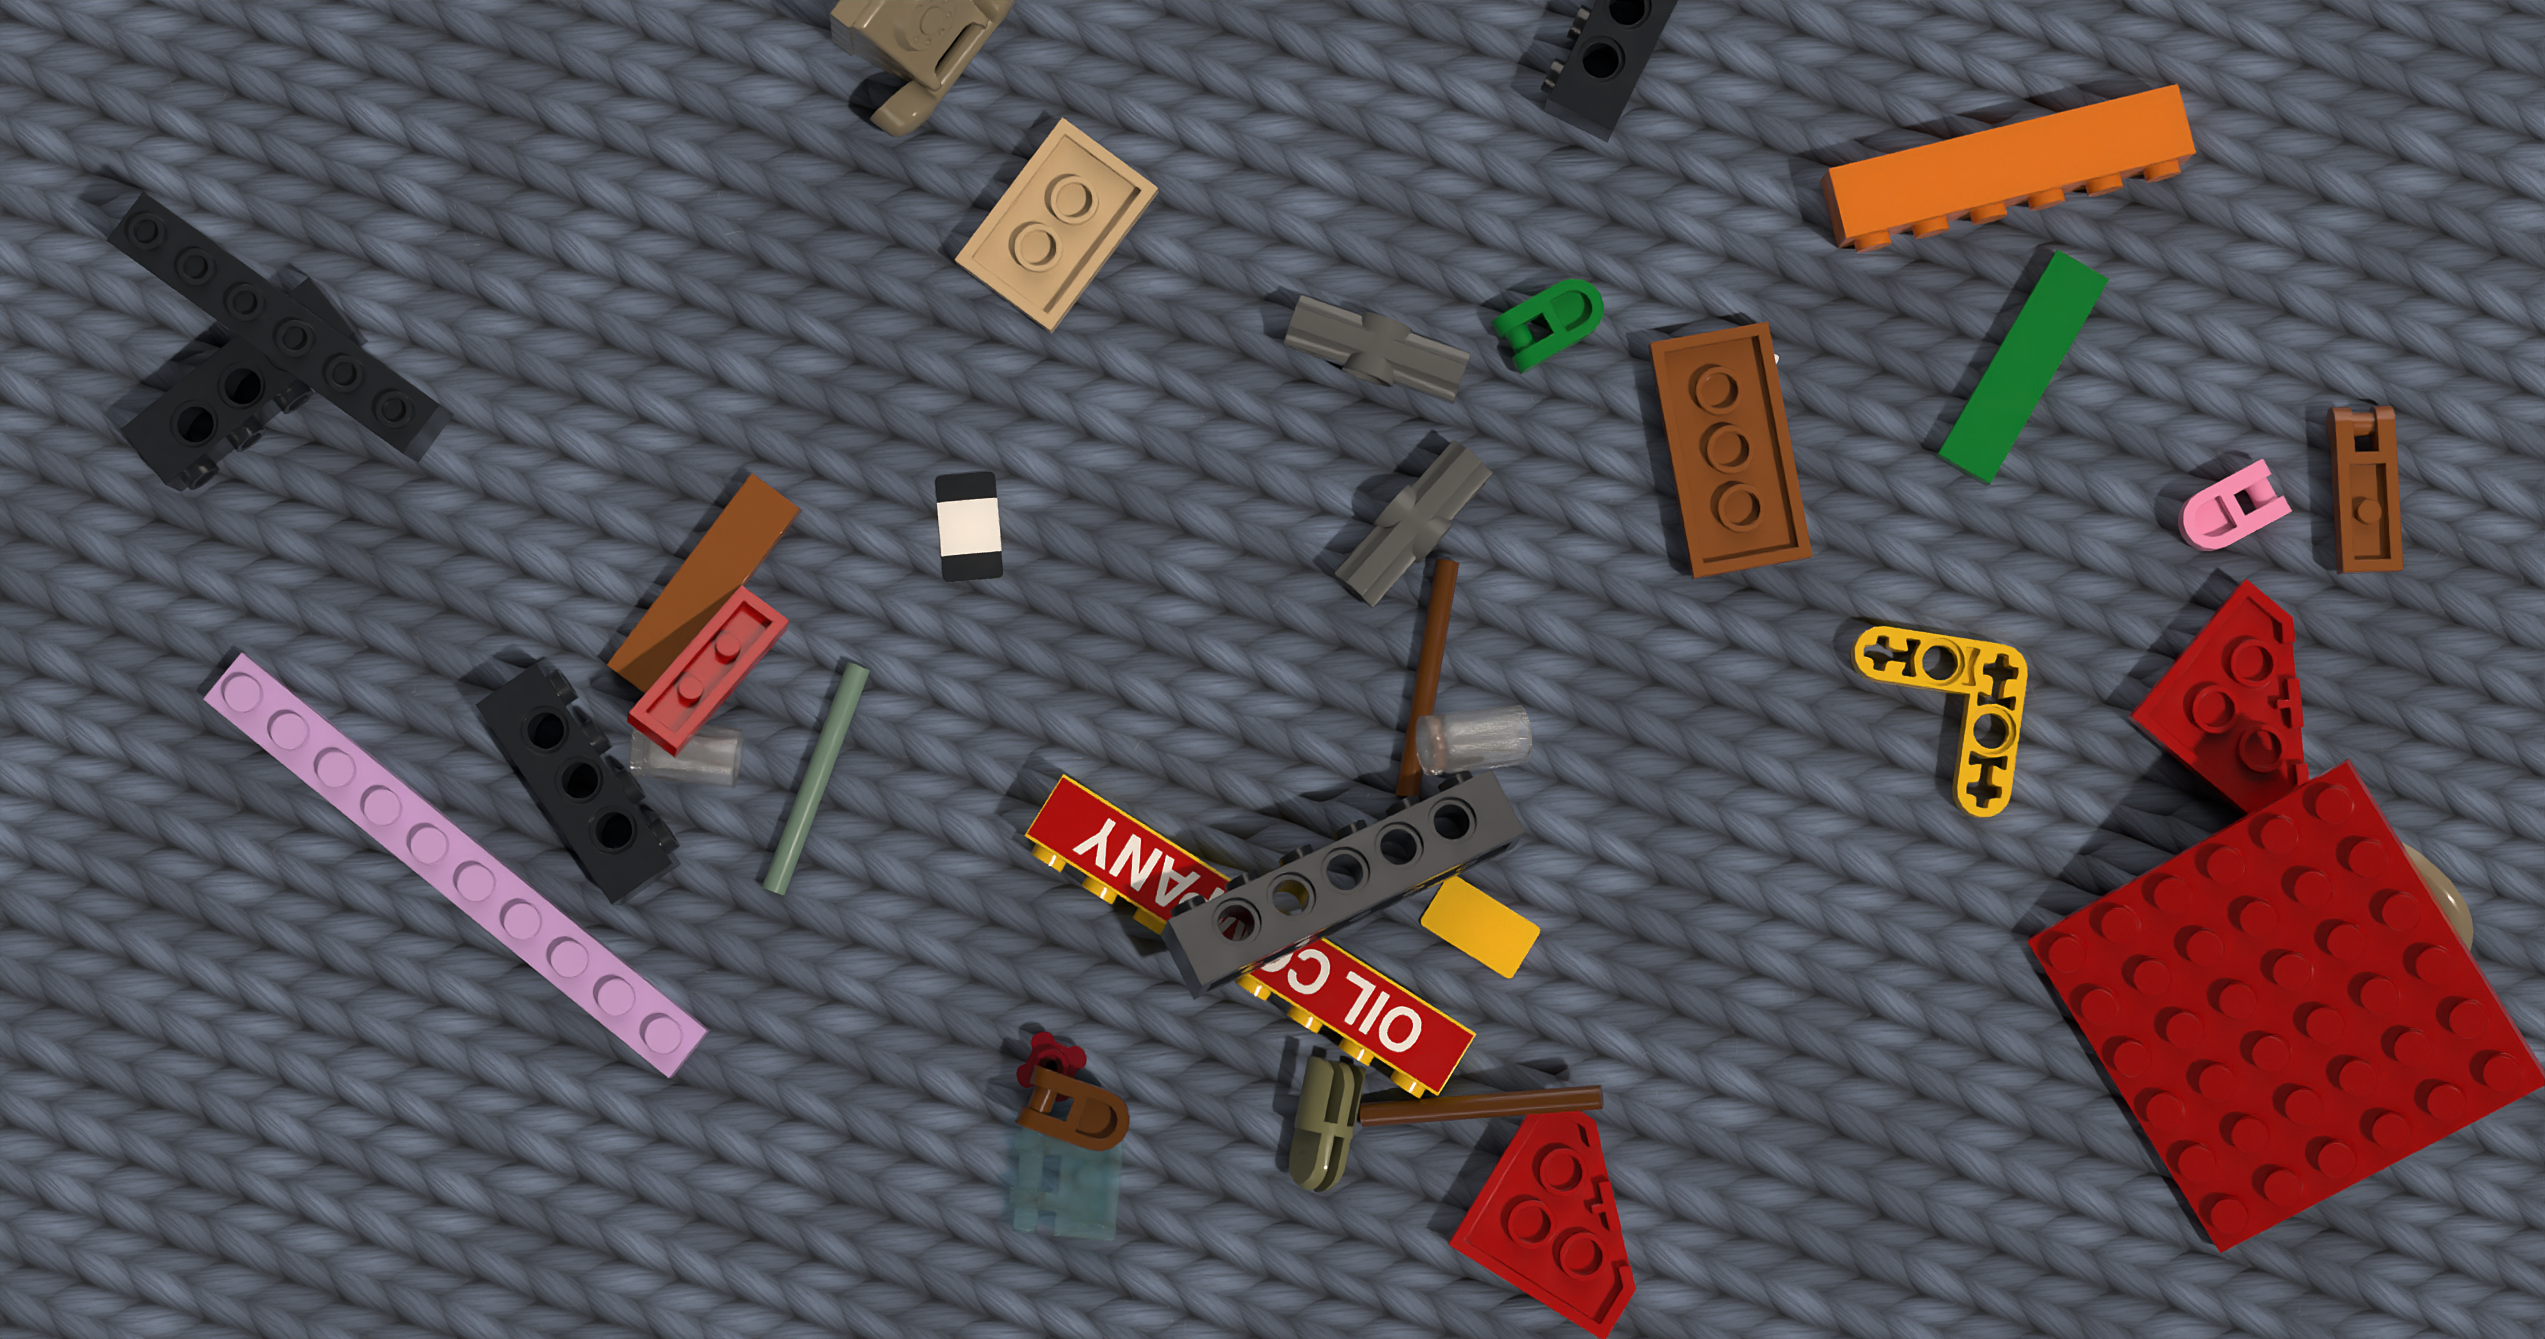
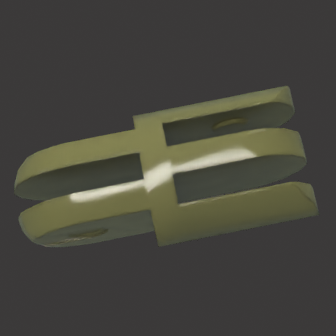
(1325, 1122)

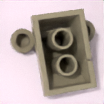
(908, 43)

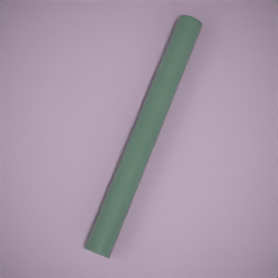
(816, 778)

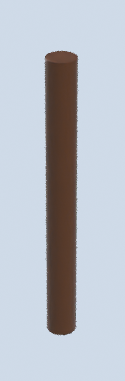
(1427, 671)
(1482, 1105)

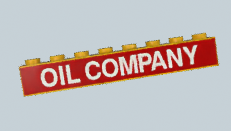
(1318, 980)

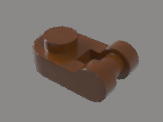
(1096, 1117)

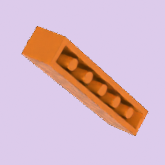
(2008, 167)

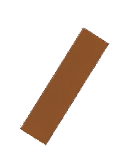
(706, 581)

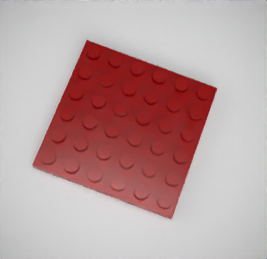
(2287, 1007)

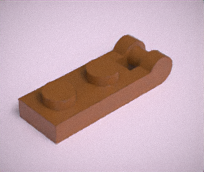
(2365, 491)

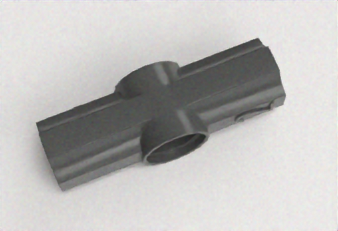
(1376, 349)
(1413, 523)

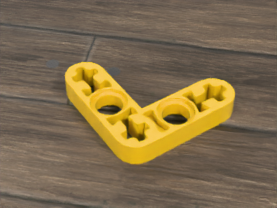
(1965, 680)

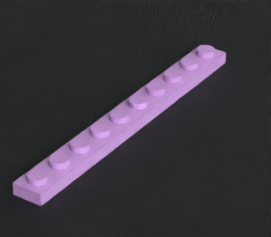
(457, 865)

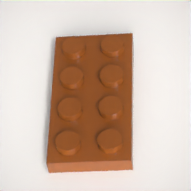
(1730, 450)

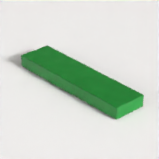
(2022, 367)

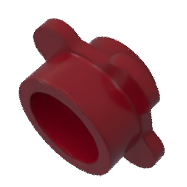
(1047, 1049)

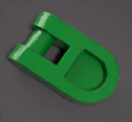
(1570, 313)

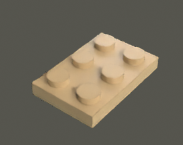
(1056, 225)

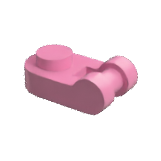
(2216, 519)

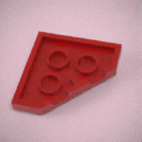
(2234, 703)
(1553, 1222)

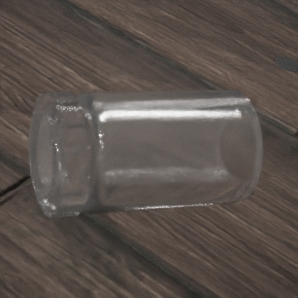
(1473, 739)
(708, 759)

